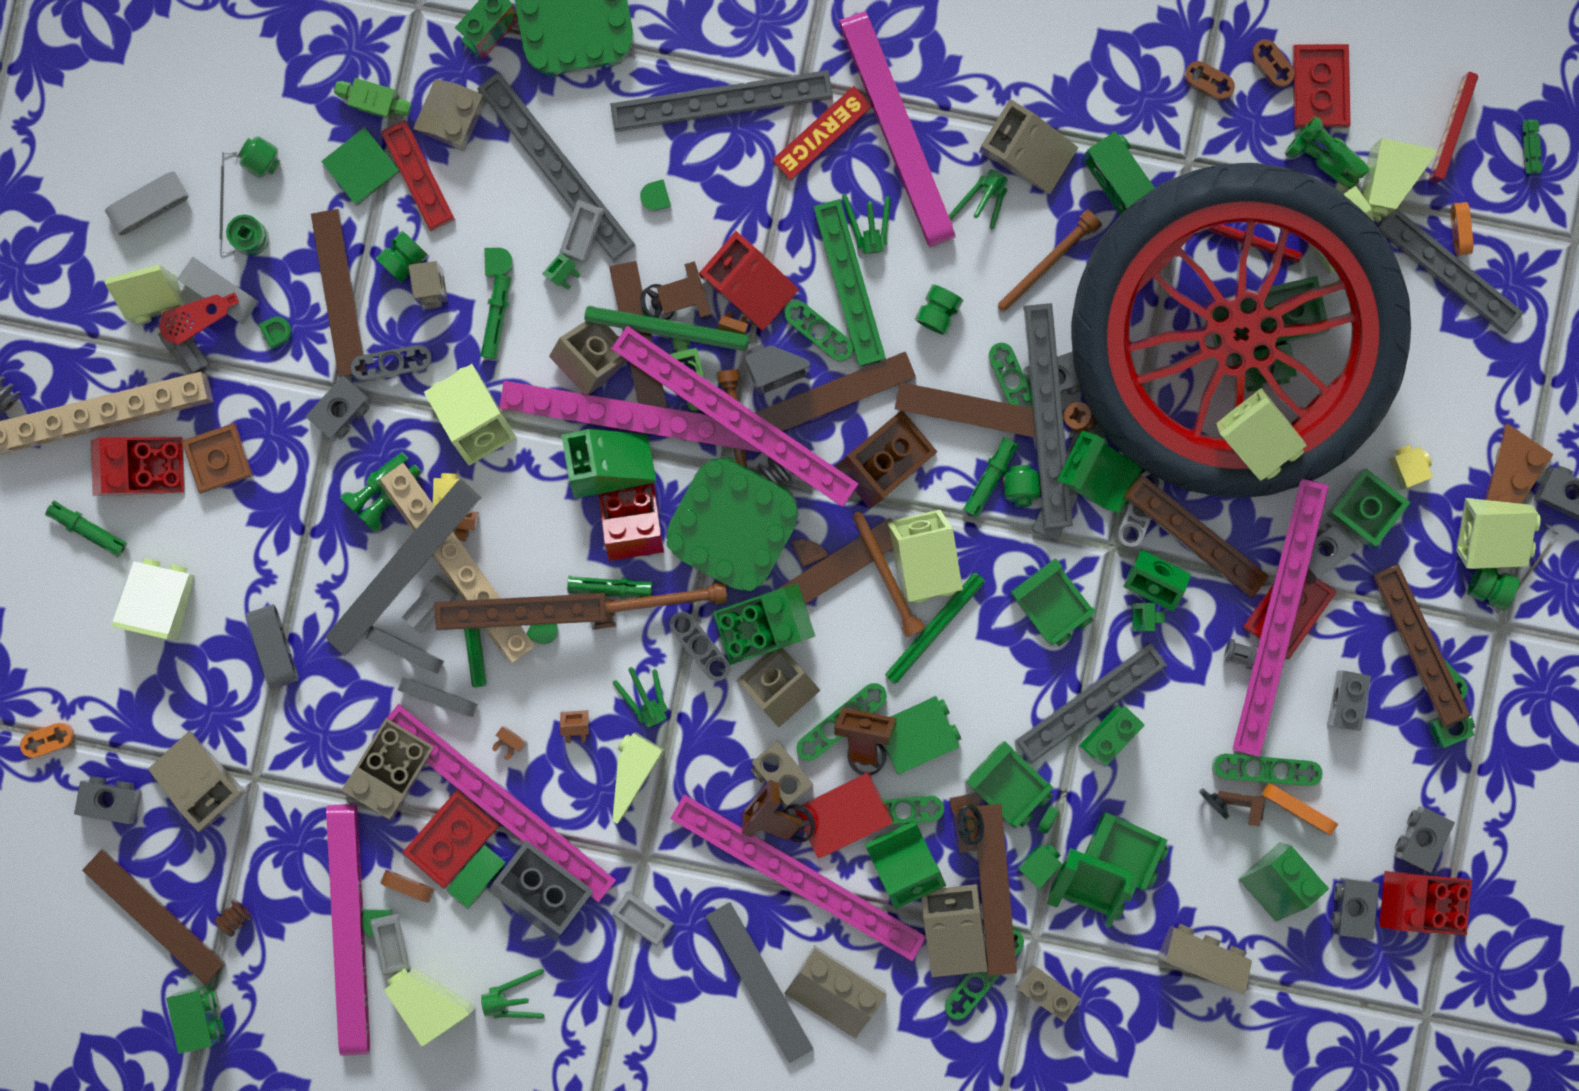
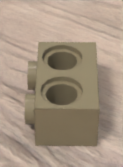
(428, 284)
(787, 769)
(1048, 993)

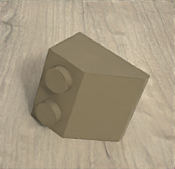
(450, 113)
(587, 355)
(778, 685)

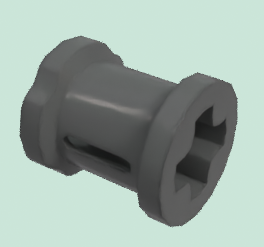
(1240, 654)

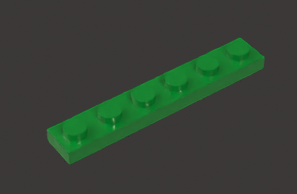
(849, 282)

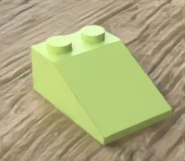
(145, 293)
(634, 766)

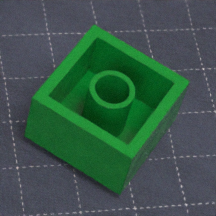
(1368, 508)
(195, 1018)

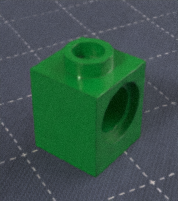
(1444, 738)
(1040, 864)

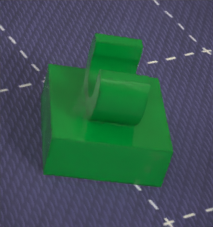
(559, 270)
(1145, 617)

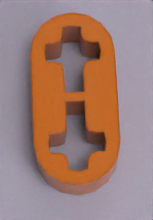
(1461, 228)
(49, 746)

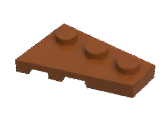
(1516, 467)

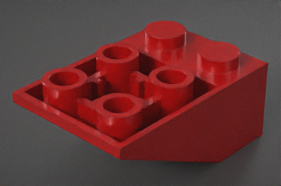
(748, 281)
(136, 466)
(631, 522)
(1425, 903)

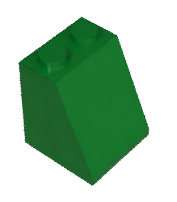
(1283, 882)

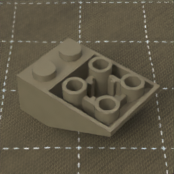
(1028, 147)
(388, 769)
(196, 782)
(954, 931)

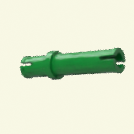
(496, 315)
(989, 479)
(75, 522)
(611, 587)

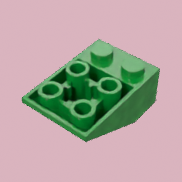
(607, 461)
(764, 624)

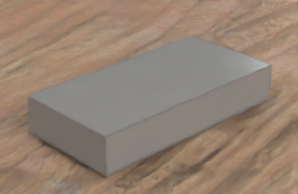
(582, 231)
(642, 918)
(390, 944)

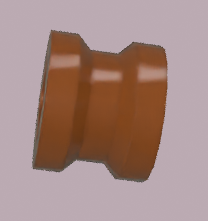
(1083, 422)

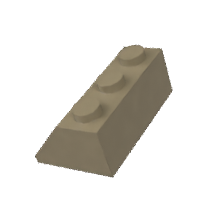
(1206, 958)
(835, 992)

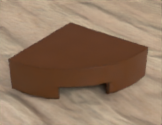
(808, 551)

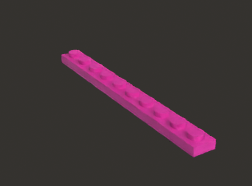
(618, 414)
(735, 416)
(1280, 617)
(505, 806)
(798, 877)

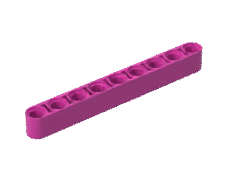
(897, 129)
(348, 929)

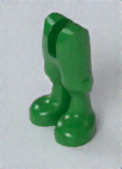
(1335, 160)
(357, 500)

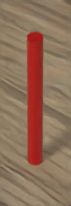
(1256, 242)

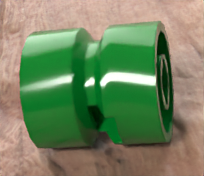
(247, 235)
(401, 255)
(938, 310)
(1495, 587)

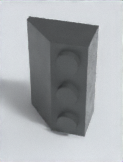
(774, 367)
(540, 890)

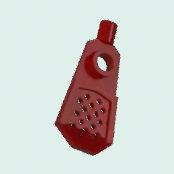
(198, 314)

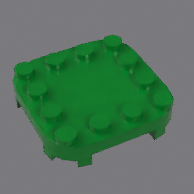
(574, 34)
(732, 524)

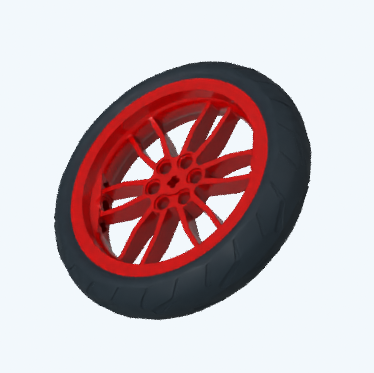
(1150, 237)

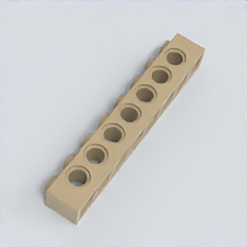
(104, 412)
(453, 559)

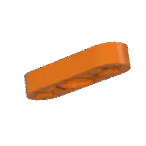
(1299, 809)

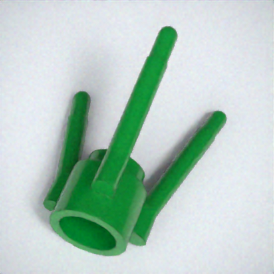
(992, 185)
(871, 241)
(651, 711)
(495, 1004)

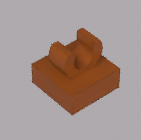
(728, 324)
(469, 523)
(574, 724)
(509, 739)

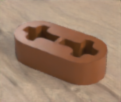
(1277, 59)
(1212, 75)
(407, 886)

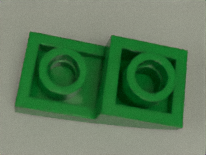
(475, 877)

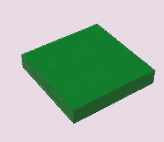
(360, 166)

